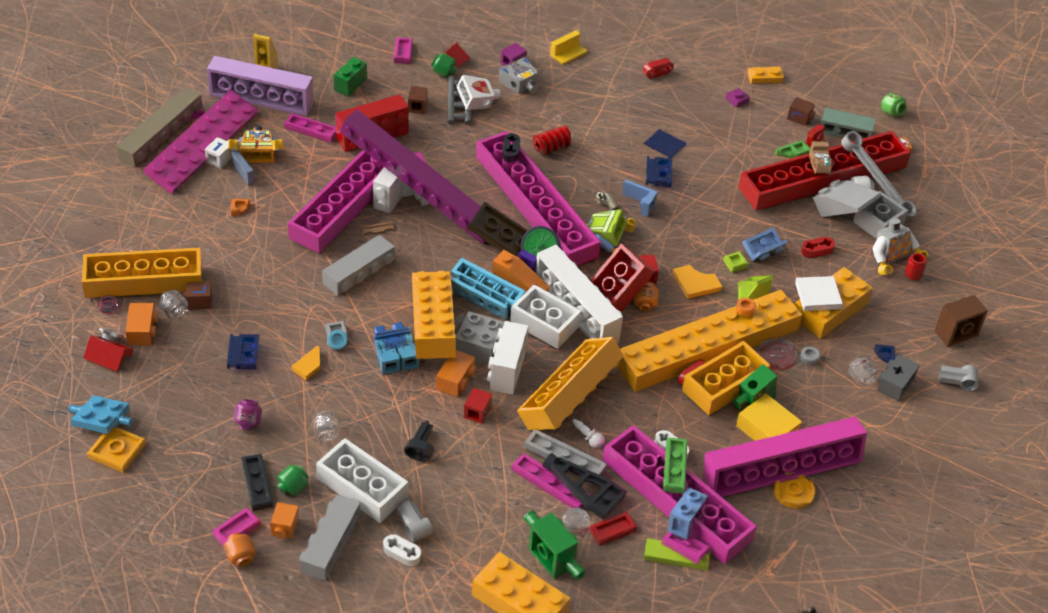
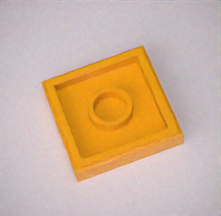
(116, 449)

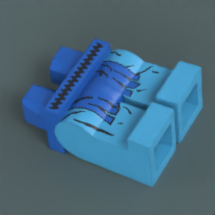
(395, 347)

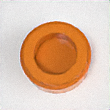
(745, 307)

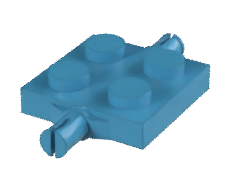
(100, 414)

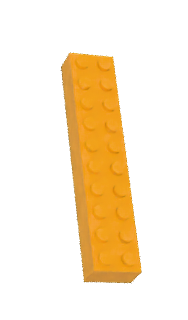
(677, 349)

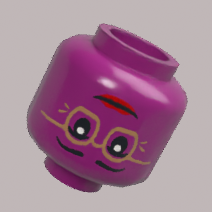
(247, 414)

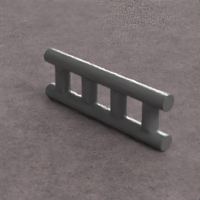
(452, 105)

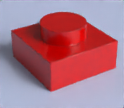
(815, 134)

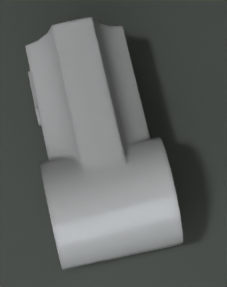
(965, 377)
(416, 526)

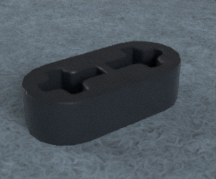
(514, 148)

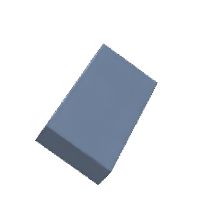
(242, 167)

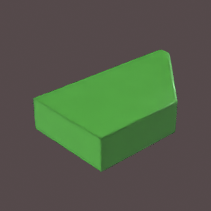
(793, 150)

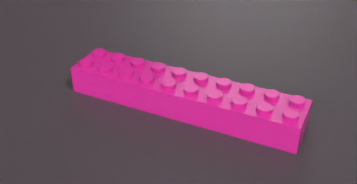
(538, 199)

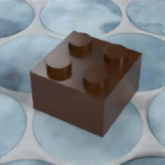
(960, 320)

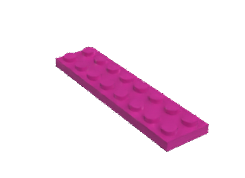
(187, 152)

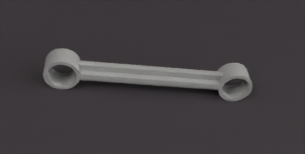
(875, 171)

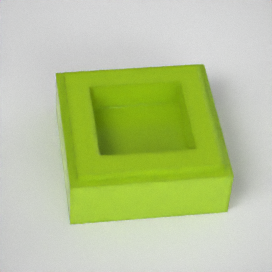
(735, 262)

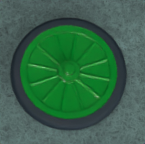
(539, 239)

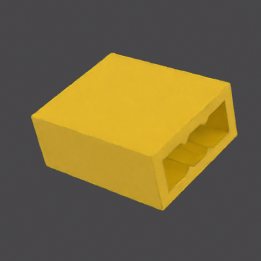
(767, 419)

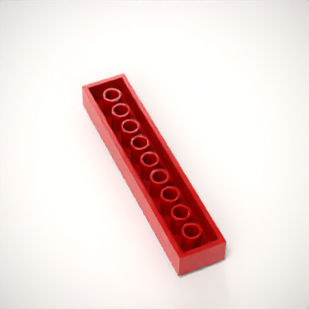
(796, 177)

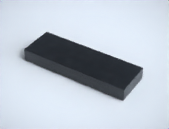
(257, 482)

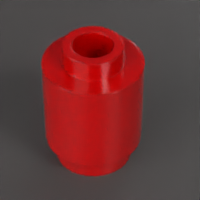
(916, 266)

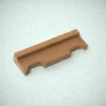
(377, 228)

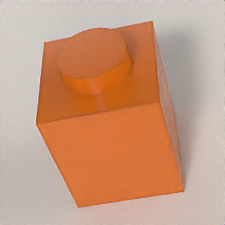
(284, 520)

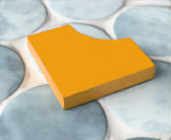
(696, 283)

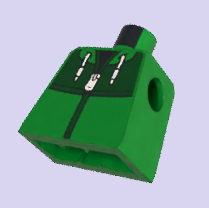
(755, 386)

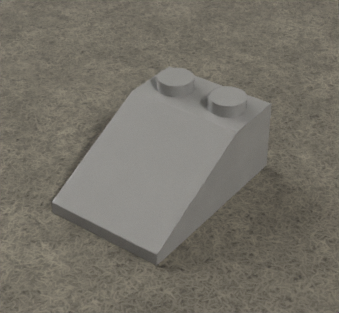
(844, 198)

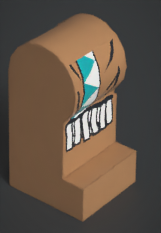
(820, 157)

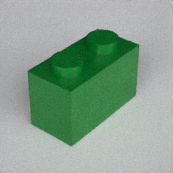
(350, 76)

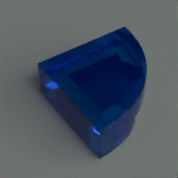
(885, 352)

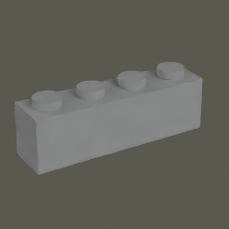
(358, 265)
(330, 537)

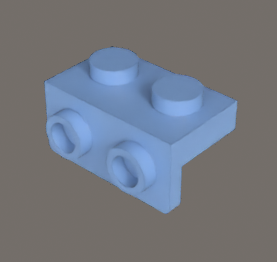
(764, 244)

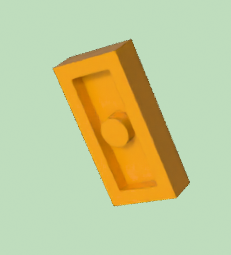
(765, 75)

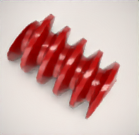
(552, 140)

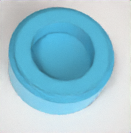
(337, 340)

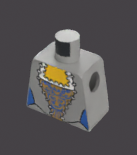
(519, 76)

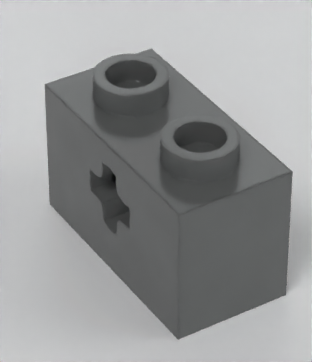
(897, 377)

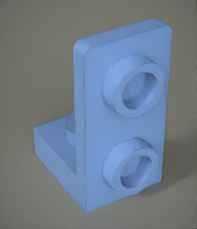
(638, 192)
(684, 512)

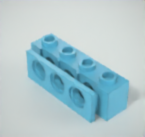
(484, 286)

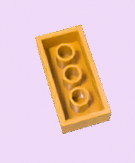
(854, 296)
(719, 379)
(513, 589)

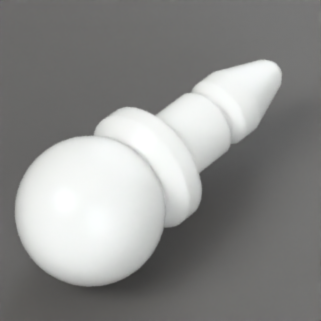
(595, 439)

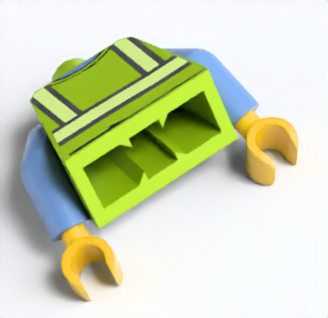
(609, 228)

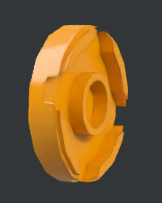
(795, 496)

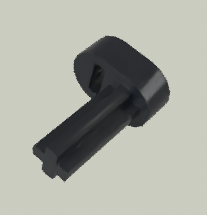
(418, 447)

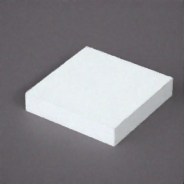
(818, 293)

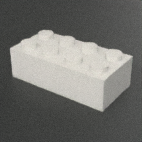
(363, 479)

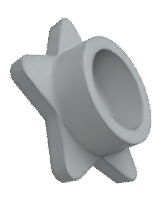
(110, 335)

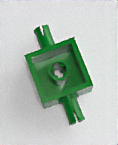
(553, 545)

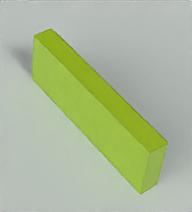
(658, 552)

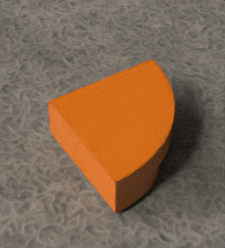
(240, 206)

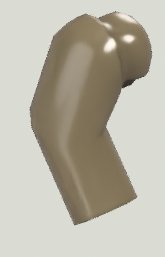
(607, 200)

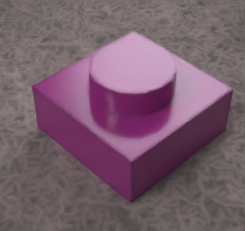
(737, 97)

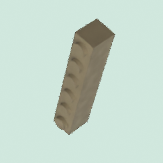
(159, 126)

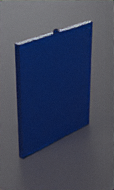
(665, 143)

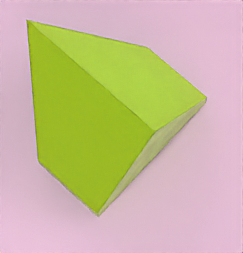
(755, 287)

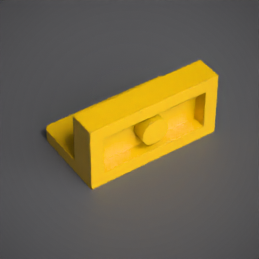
(567, 48)

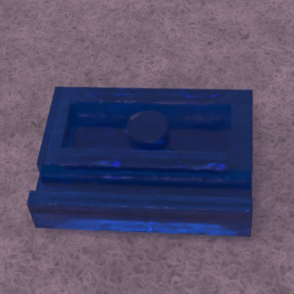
(659, 171)
(243, 351)

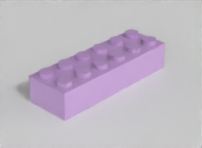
(261, 85)

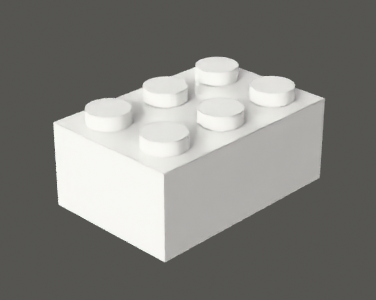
(546, 316)
(508, 357)

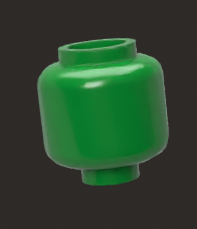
(444, 65)
(292, 480)

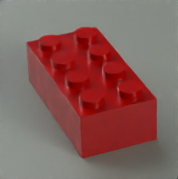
(387, 113)

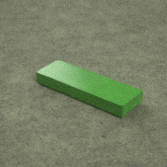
(675, 465)

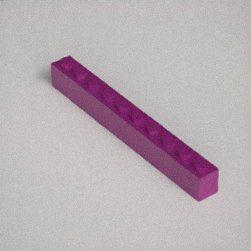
(411, 170)

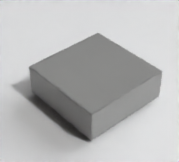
(329, 327)

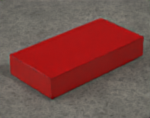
(613, 528)

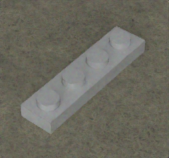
(545, 444)

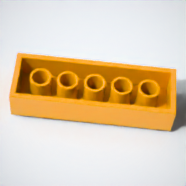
(140, 272)
(433, 315)
(570, 384)

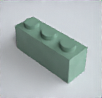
(840, 123)

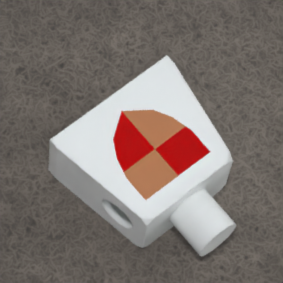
(476, 92)

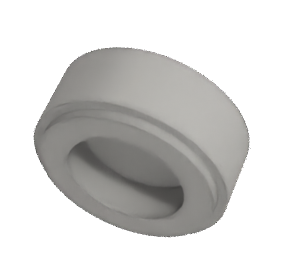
(810, 356)

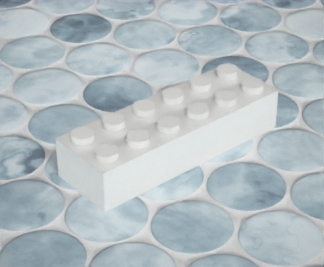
(569, 284)

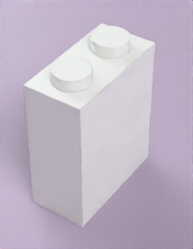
(386, 191)

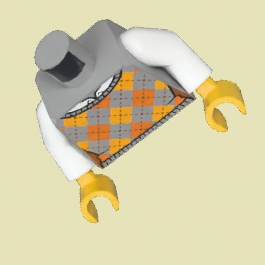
(893, 244)

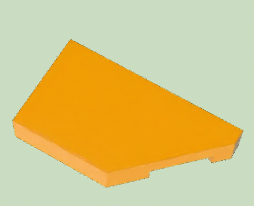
(308, 365)

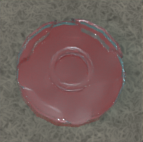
(779, 353)

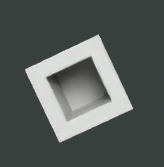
(218, 153)

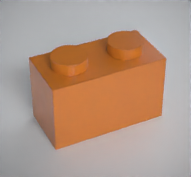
(140, 324)
(455, 373)

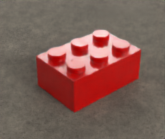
(622, 277)

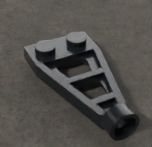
(602, 502)

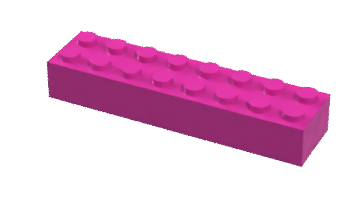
(335, 204)
(770, 459)
(642, 466)

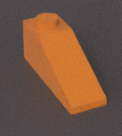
(516, 272)

